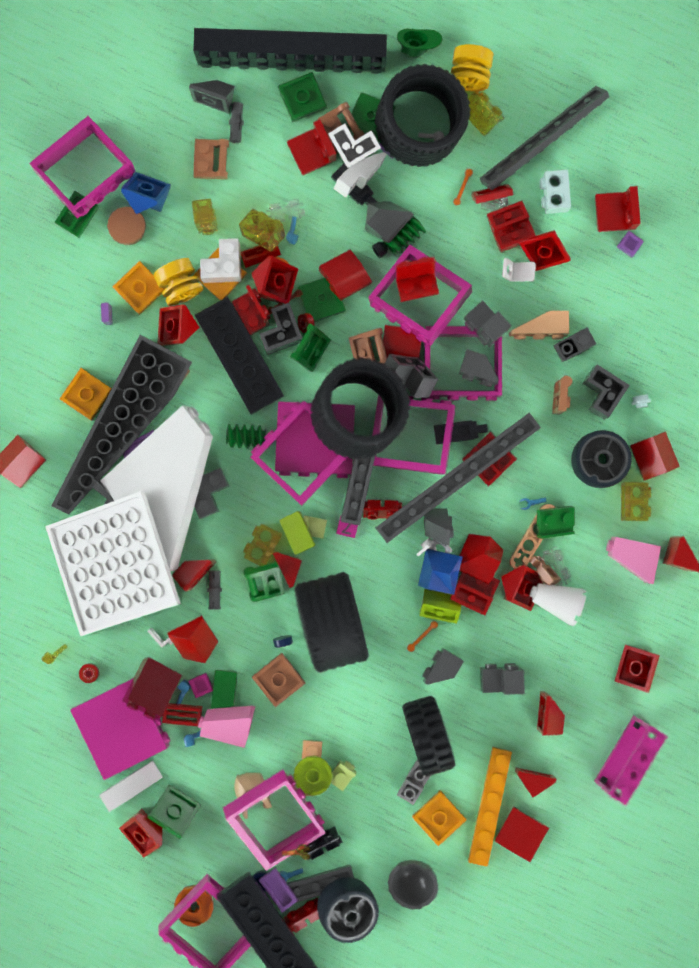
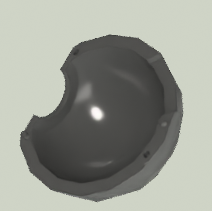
(413, 884)

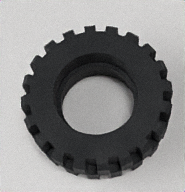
(428, 735)

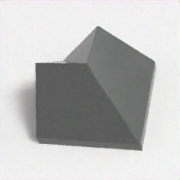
(213, 94)
(386, 219)

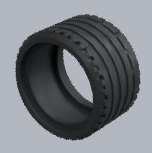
(442, 86)
(379, 379)
(331, 622)

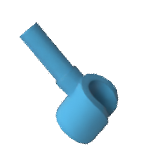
(291, 237)
(533, 502)
(184, 686)
(189, 739)
(290, 874)

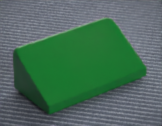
(224, 689)

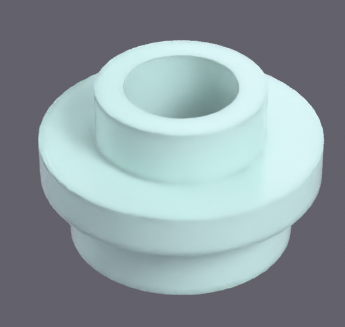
(641, 401)

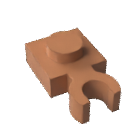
(546, 573)

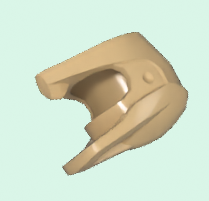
(246, 782)

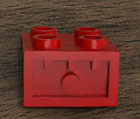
(312, 149)
(618, 210)
(416, 279)
(251, 312)

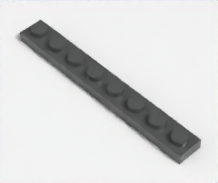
(544, 137)

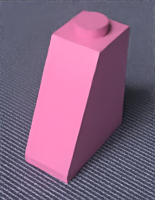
(635, 556)
(227, 724)

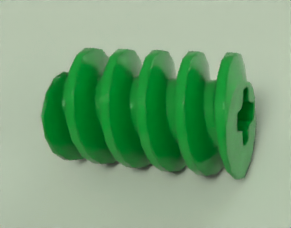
(406, 234)
(245, 436)

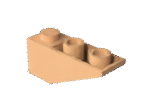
(550, 324)

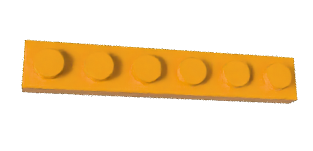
(489, 806)

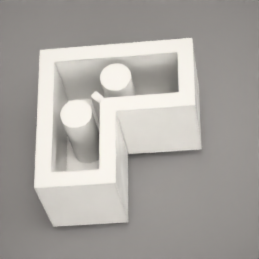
(351, 149)
(226, 267)

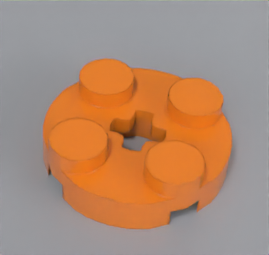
(198, 916)

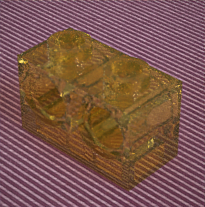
(204, 216)
(262, 229)
(629, 501)
(266, 547)

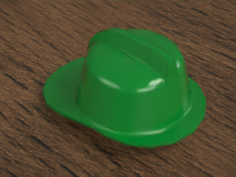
(417, 41)

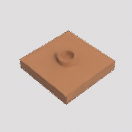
(278, 679)

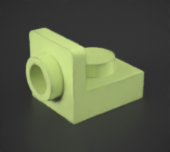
(316, 526)
(343, 774)

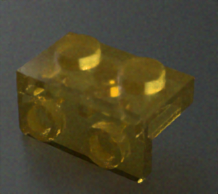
(483, 113)

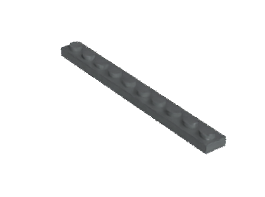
(457, 477)

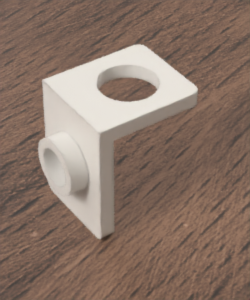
(519, 271)
(431, 544)
(158, 639)

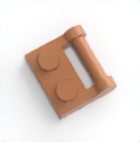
(331, 121)
(205, 159)
(362, 347)
(561, 400)

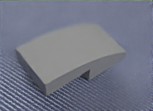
(413, 784)

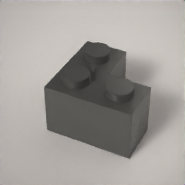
(486, 324)
(286, 332)
(414, 373)
(609, 390)
(210, 484)
(502, 679)

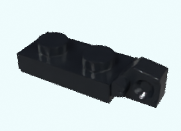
(359, 195)
(461, 431)

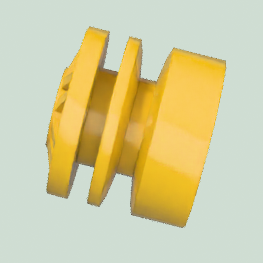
(472, 66)
(178, 280)

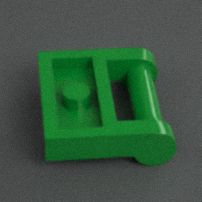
(315, 349)
(270, 580)

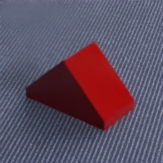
(289, 567)
(535, 781)

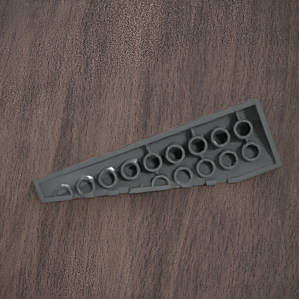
(137, 397)

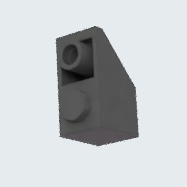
(574, 345)
(478, 367)
(439, 526)
(444, 667)

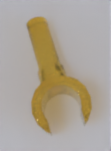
(48, 658)
(299, 851)

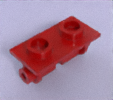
(374, 510)
(296, 918)

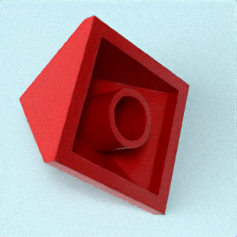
(545, 250)
(275, 280)
(175, 325)
(480, 557)
(192, 572)
(519, 584)
(549, 716)
(142, 833)

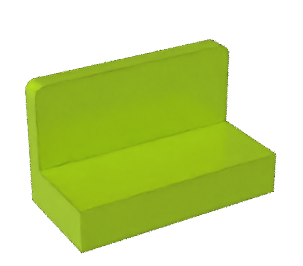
(297, 532)
(439, 606)

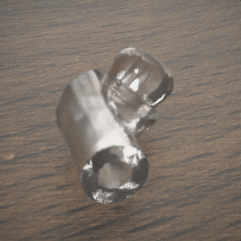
(495, 205)

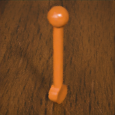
(468, 173)
(411, 647)

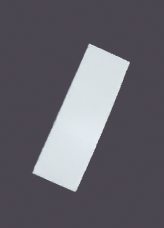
(359, 174)
(130, 786)

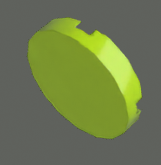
(313, 775)

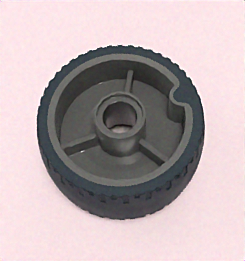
(586, 462)
(347, 910)

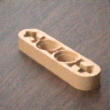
(529, 535)

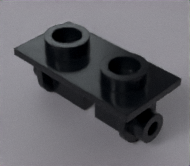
(329, 840)

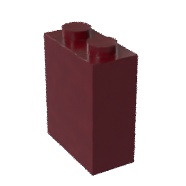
(151, 688)

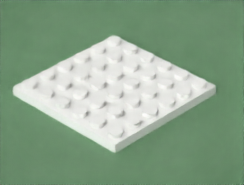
(112, 564)

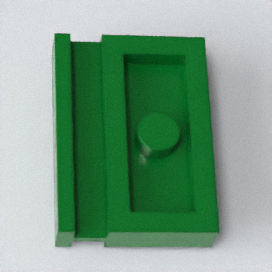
(69, 222)
(555, 522)

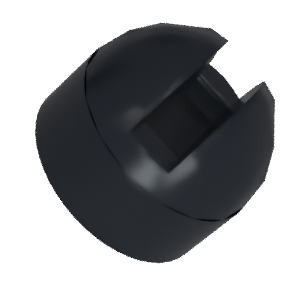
(380, 249)

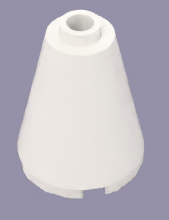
(559, 601)

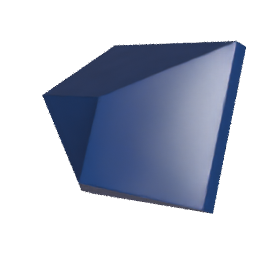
(145, 192)
(440, 571)

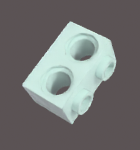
(561, 192)

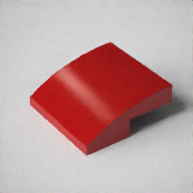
(510, 225)
(345, 274)
(400, 342)
(496, 469)
(474, 593)
(521, 834)

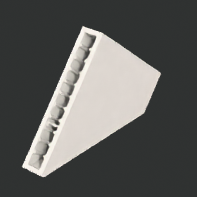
(170, 473)

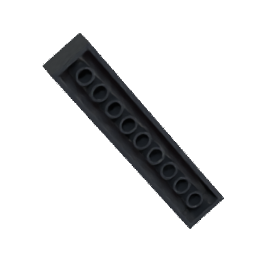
(290, 50)

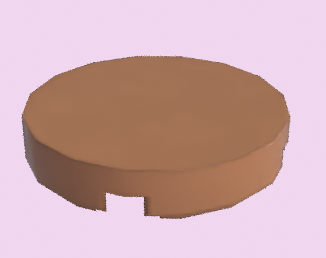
(126, 226)

